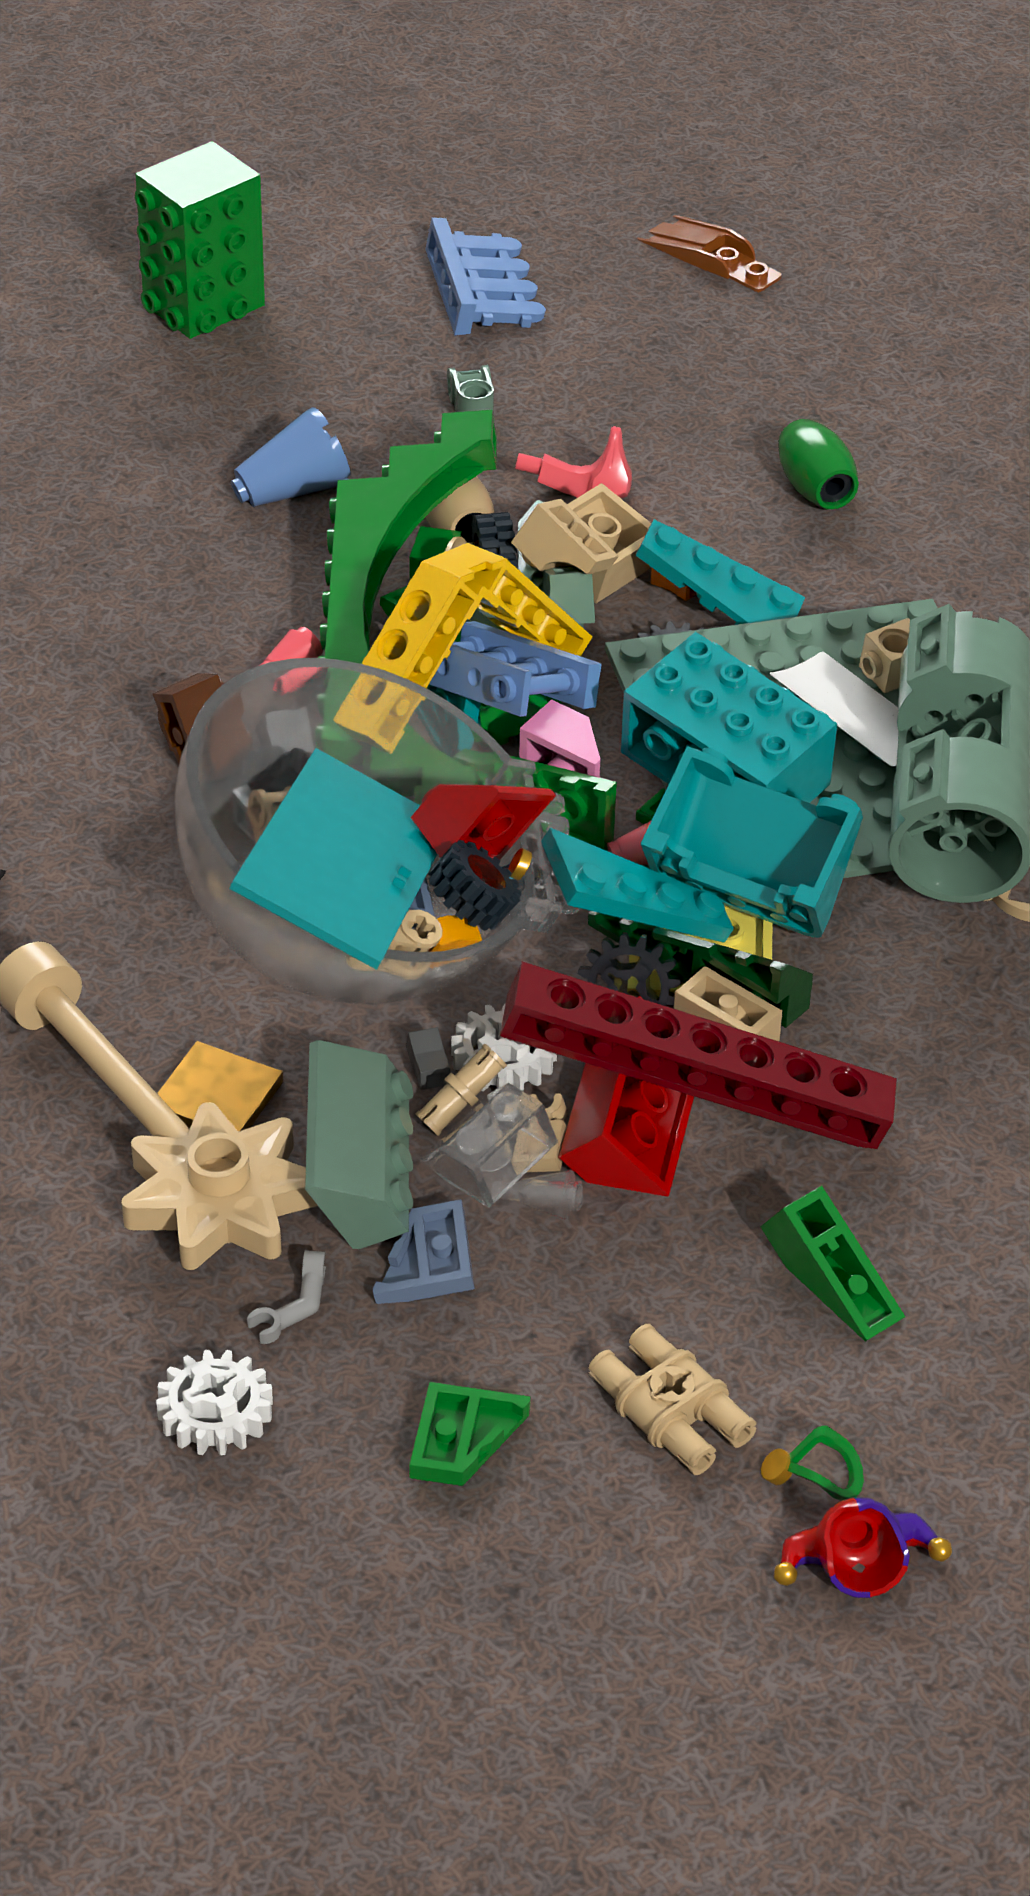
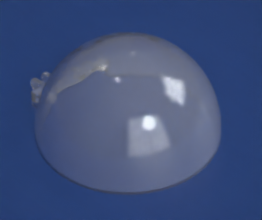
(250, 752)

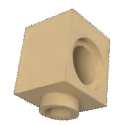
(883, 654)

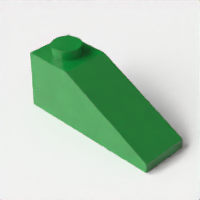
(831, 1263)

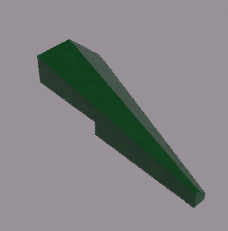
(768, 979)

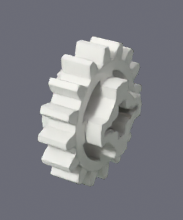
(521, 1063)
(212, 1402)

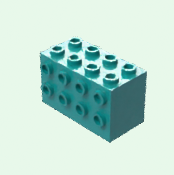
(717, 702)

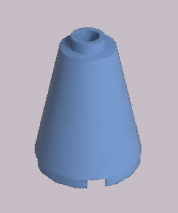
(292, 463)

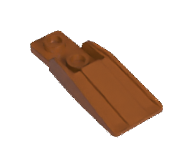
(713, 250)

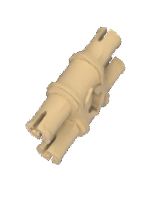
(672, 1398)

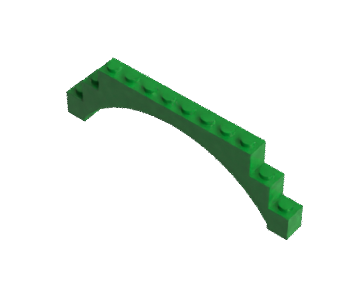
(381, 512)

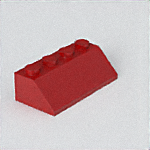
(625, 1132)

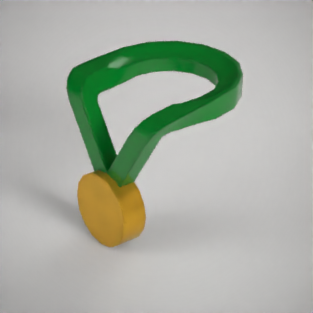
(780, 1465)

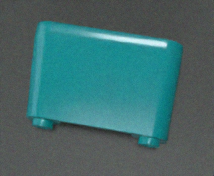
(752, 843)

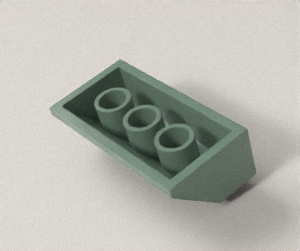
(359, 1142)

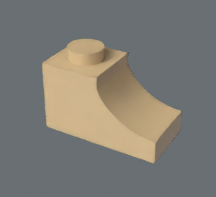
(560, 536)

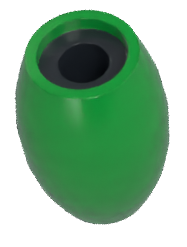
(818, 464)

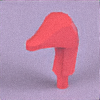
(609, 469)

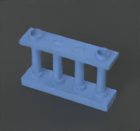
(508, 668)

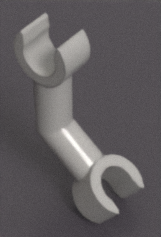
(307, 1305)

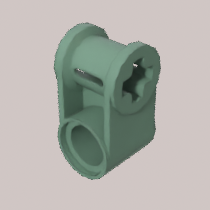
(471, 389)

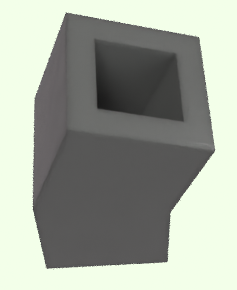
(428, 1058)

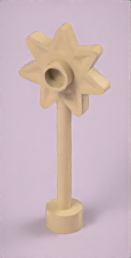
(199, 1179)

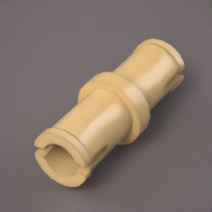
(461, 1089)

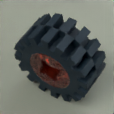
(495, 534)
(474, 885)

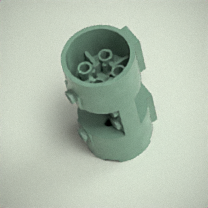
(962, 758)

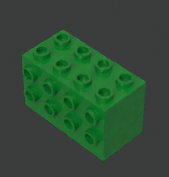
(200, 239)

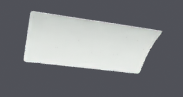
(846, 701)

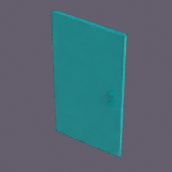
(339, 859)

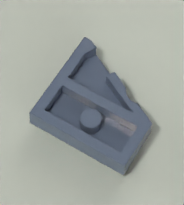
(430, 1257)

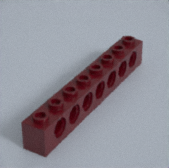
(698, 1057)

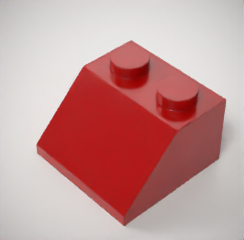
(480, 814)

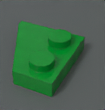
(462, 1431)

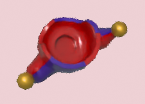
(863, 1534)

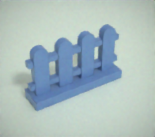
(481, 278)

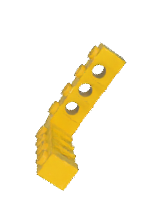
(447, 594)

